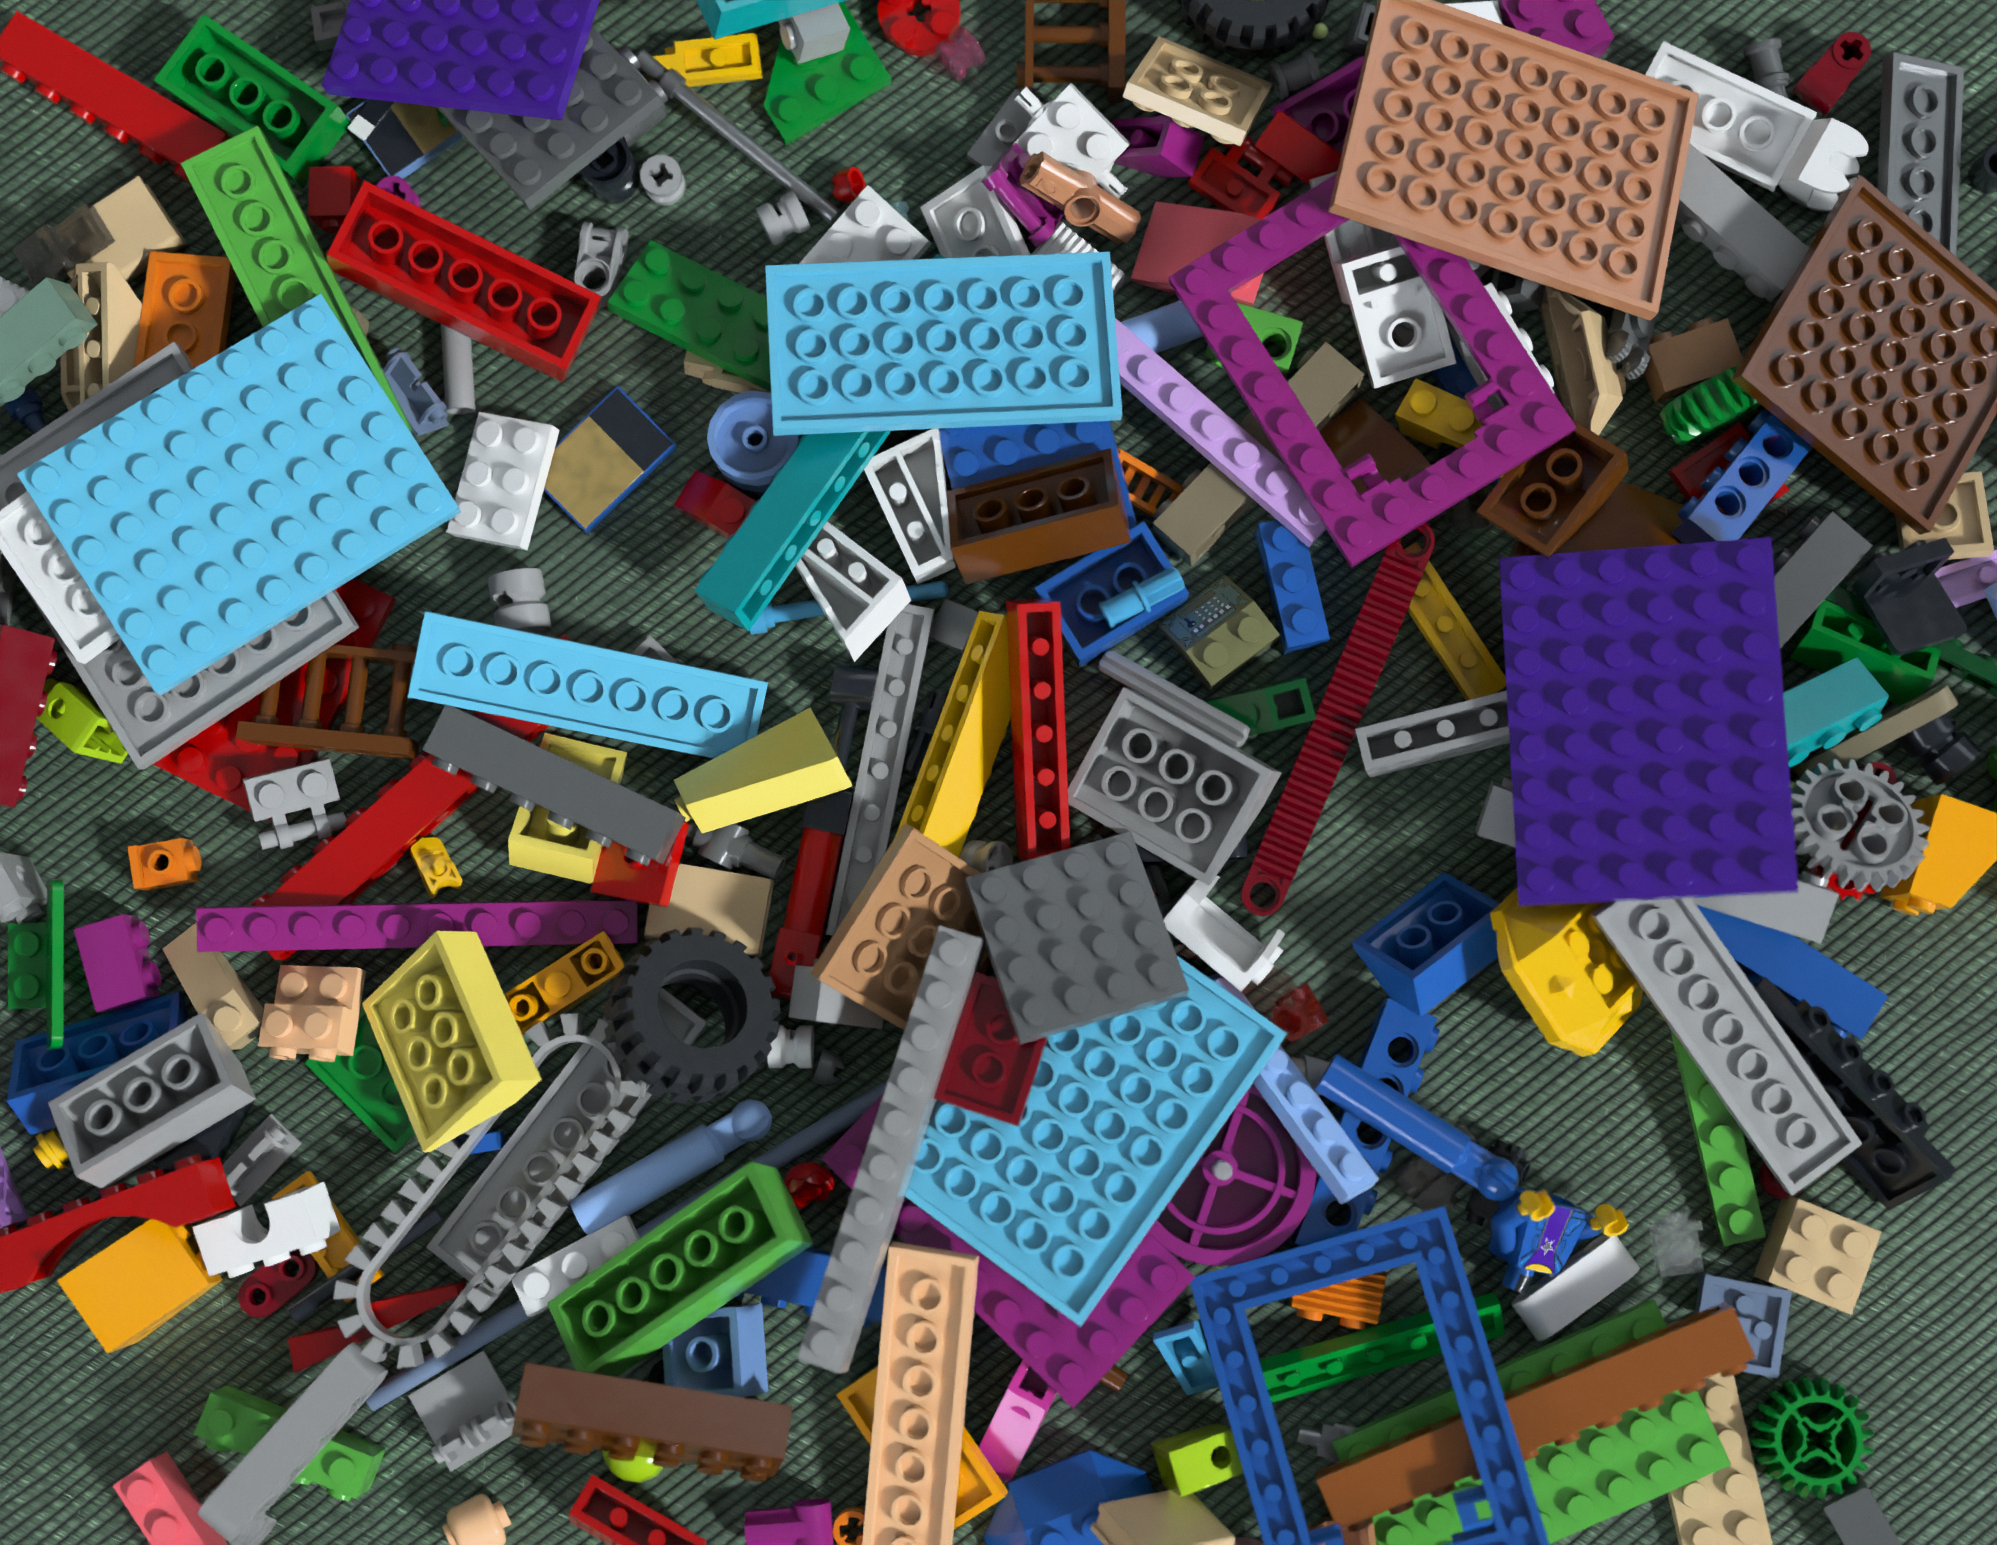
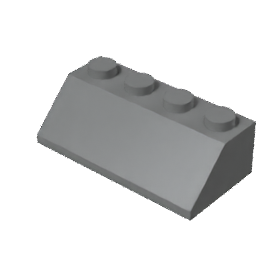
(150, 1102)

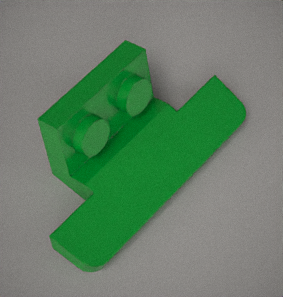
(37, 964)

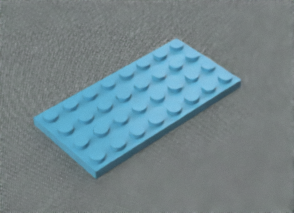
(942, 343)

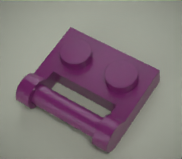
(1030, 209)

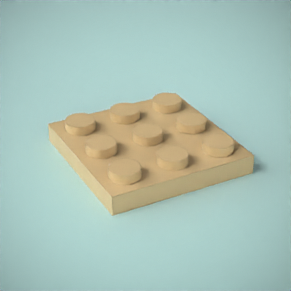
(1197, 91)

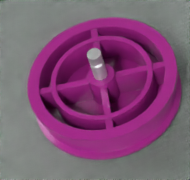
(1241, 1192)

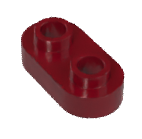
(277, 1284)

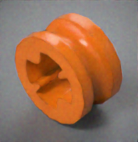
(842, 1519)

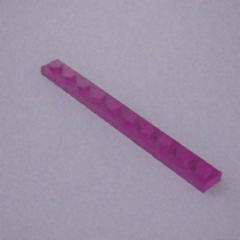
(412, 924)

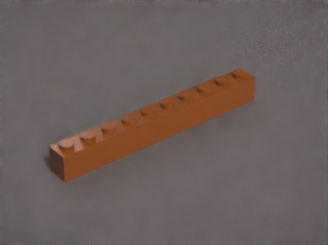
(1540, 1414)

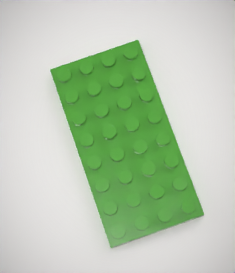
(1573, 1482)

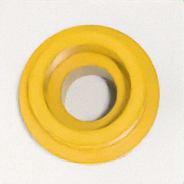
(51, 1150)

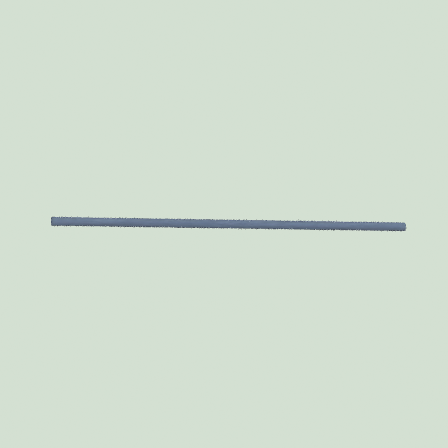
(515, 1314)

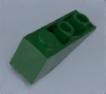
(1269, 705)

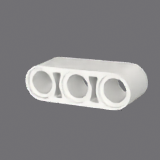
(1581, 1284)

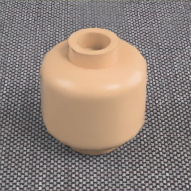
(477, 1522)

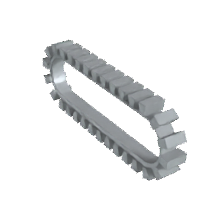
(499, 1275)

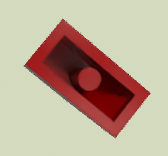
(714, 504)

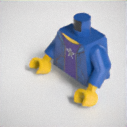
(1541, 1230)

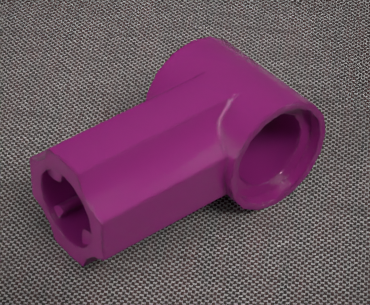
(800, 1524)

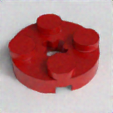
(914, 36)

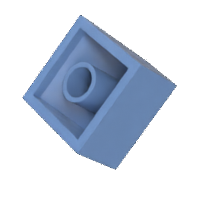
(720, 1353)

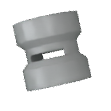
(783, 218)

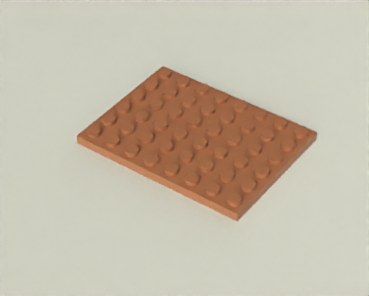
(1516, 153)

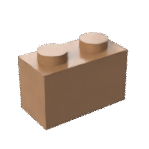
(1690, 357)

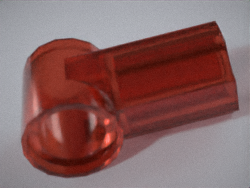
(1298, 1012)

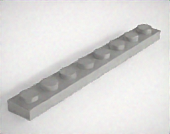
(882, 756)

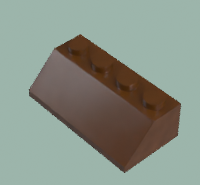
(1037, 516)

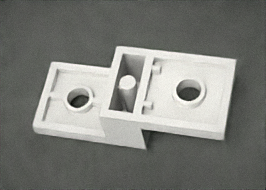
(1382, 292)

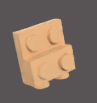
(313, 1013)

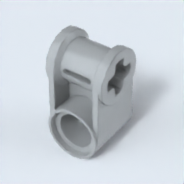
(601, 255)

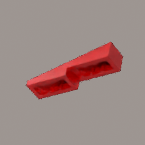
(1297, 148)
(320, 1344)

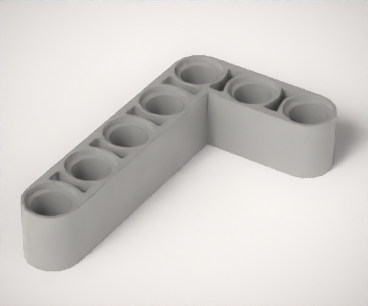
(241, 1501)

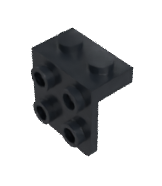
(1908, 598)

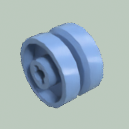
(745, 445)

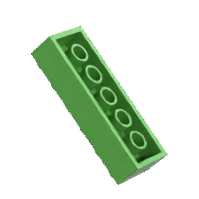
(680, 1272)

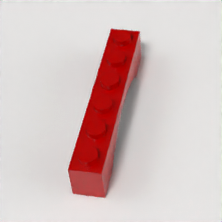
(177, 1199)

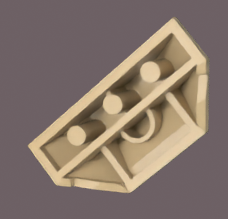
(109, 345)
(1584, 375)

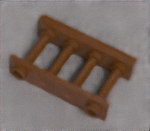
(1109, 35)
(350, 735)

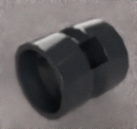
(613, 174)
(1940, 747)

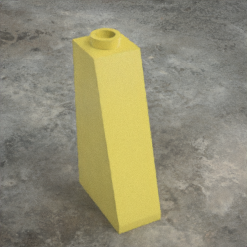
(763, 775)

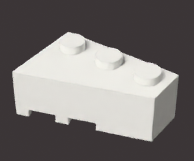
(914, 499)
(851, 588)

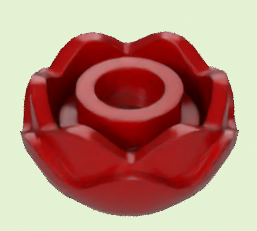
(808, 1183)

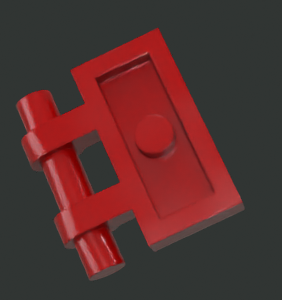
(1235, 188)

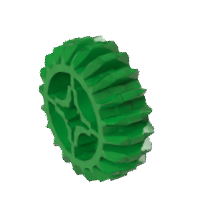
(1706, 408)
(1827, 1425)

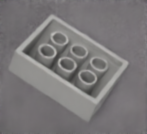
(1170, 785)

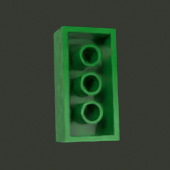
(243, 89)

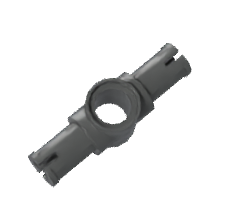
(734, 847)

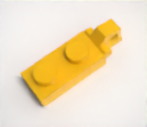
(714, 61)

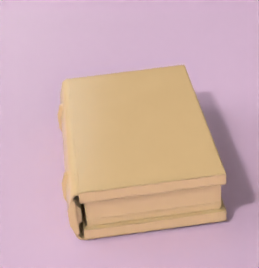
(137, 226)
(717, 902)
(1159, 1520)

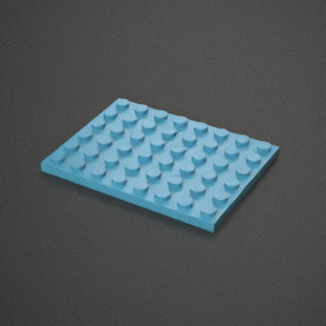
(239, 494)
(1100, 1143)

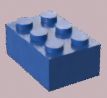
(1099, 579)

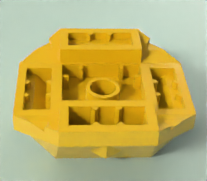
(1565, 972)

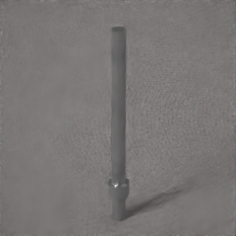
(674, 86)

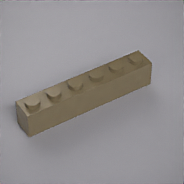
(1213, 500)

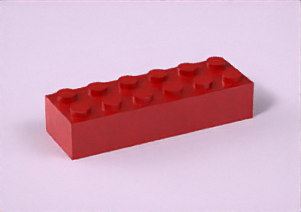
(463, 281)

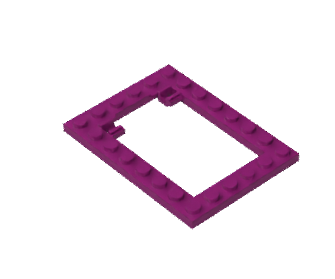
(1385, 511)

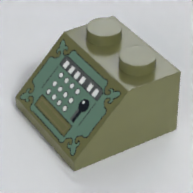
(1218, 632)

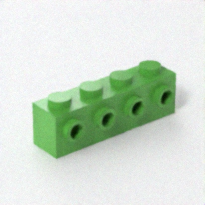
(241, 1420)

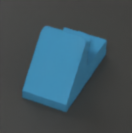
(1188, 1356)

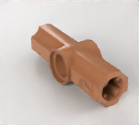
(1065, 188)

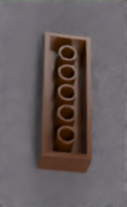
(651, 1422)

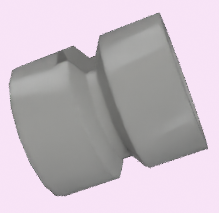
(519, 600)

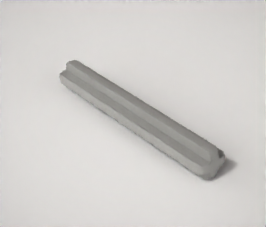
(1174, 698)

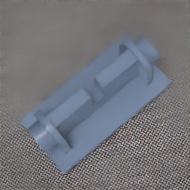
(417, 400)

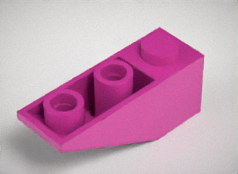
(1016, 1421)

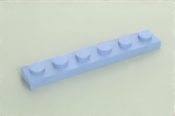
(1309, 1121)

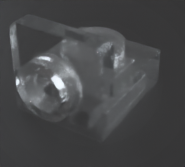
(1676, 1244)

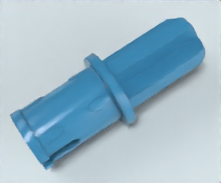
(1142, 596)

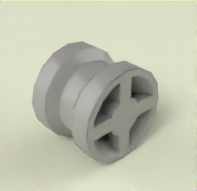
(664, 189)
(986, 856)

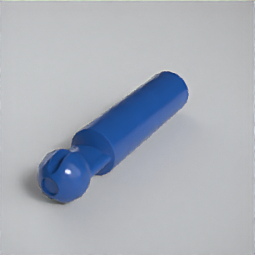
(1417, 1129)

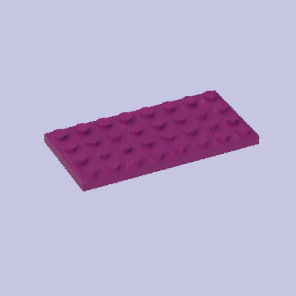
(1046, 1339)

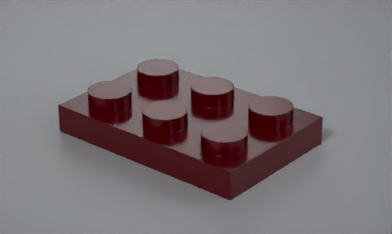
(985, 1063)

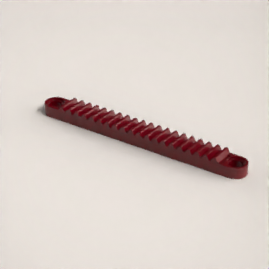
(1336, 720)

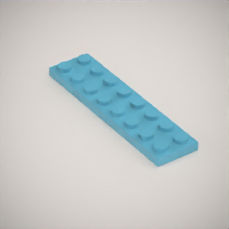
(584, 687)

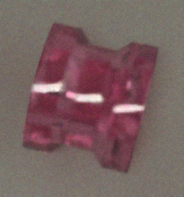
(960, 53)

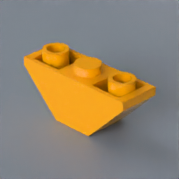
(565, 982)

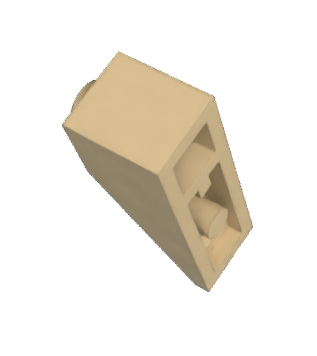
(216, 990)

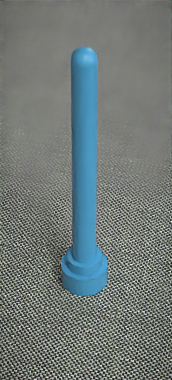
(811, 608)

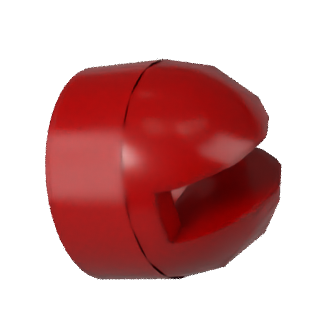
(848, 184)

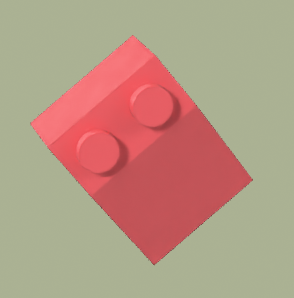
(1182, 235)

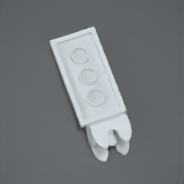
(1763, 132)

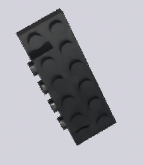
(1894, 1154)

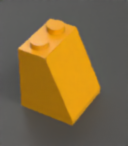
(1958, 854)
(138, 1283)

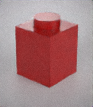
(331, 195)

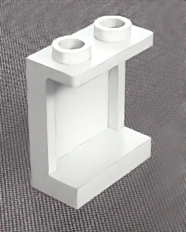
(1220, 938)

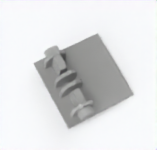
(465, 1411)

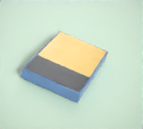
(407, 137)

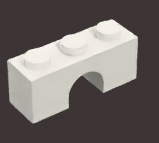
(238, 1239)

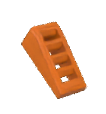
(1147, 474)

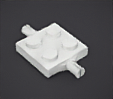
(1073, 135)

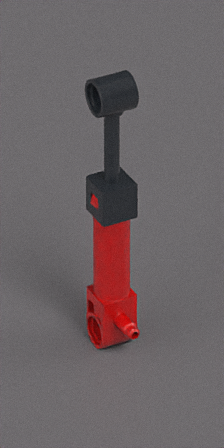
(824, 827)

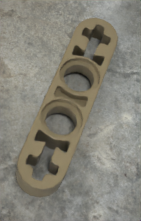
(1890, 727)

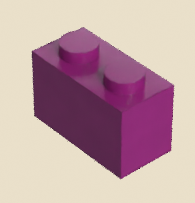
(118, 962)

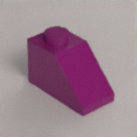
(1159, 146)

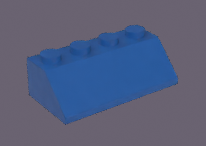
(86, 1050)

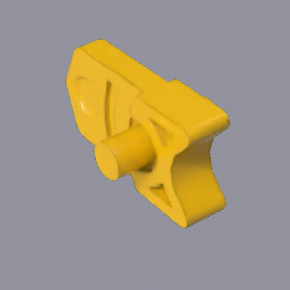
(435, 865)

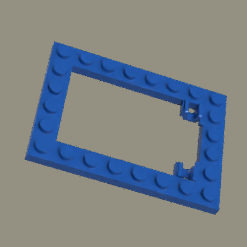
(1431, 1244)

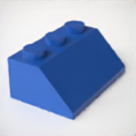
(1431, 943)

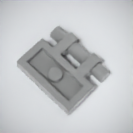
(289, 791)

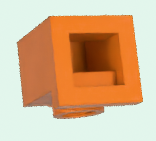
(147, 865)

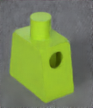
(74, 719)
(1187, 1461)

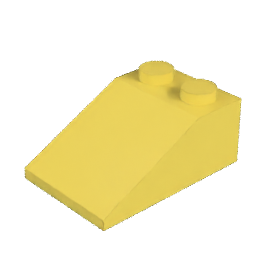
(549, 847)

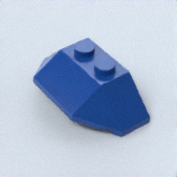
(1063, 1500)

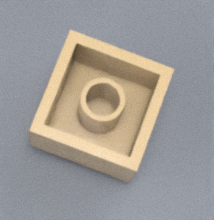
(1817, 1254)

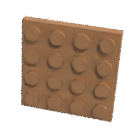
(893, 925)

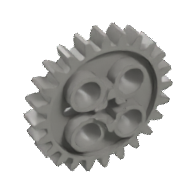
(1884, 843)

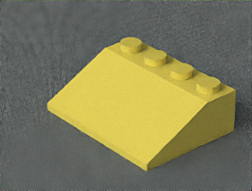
(450, 1038)

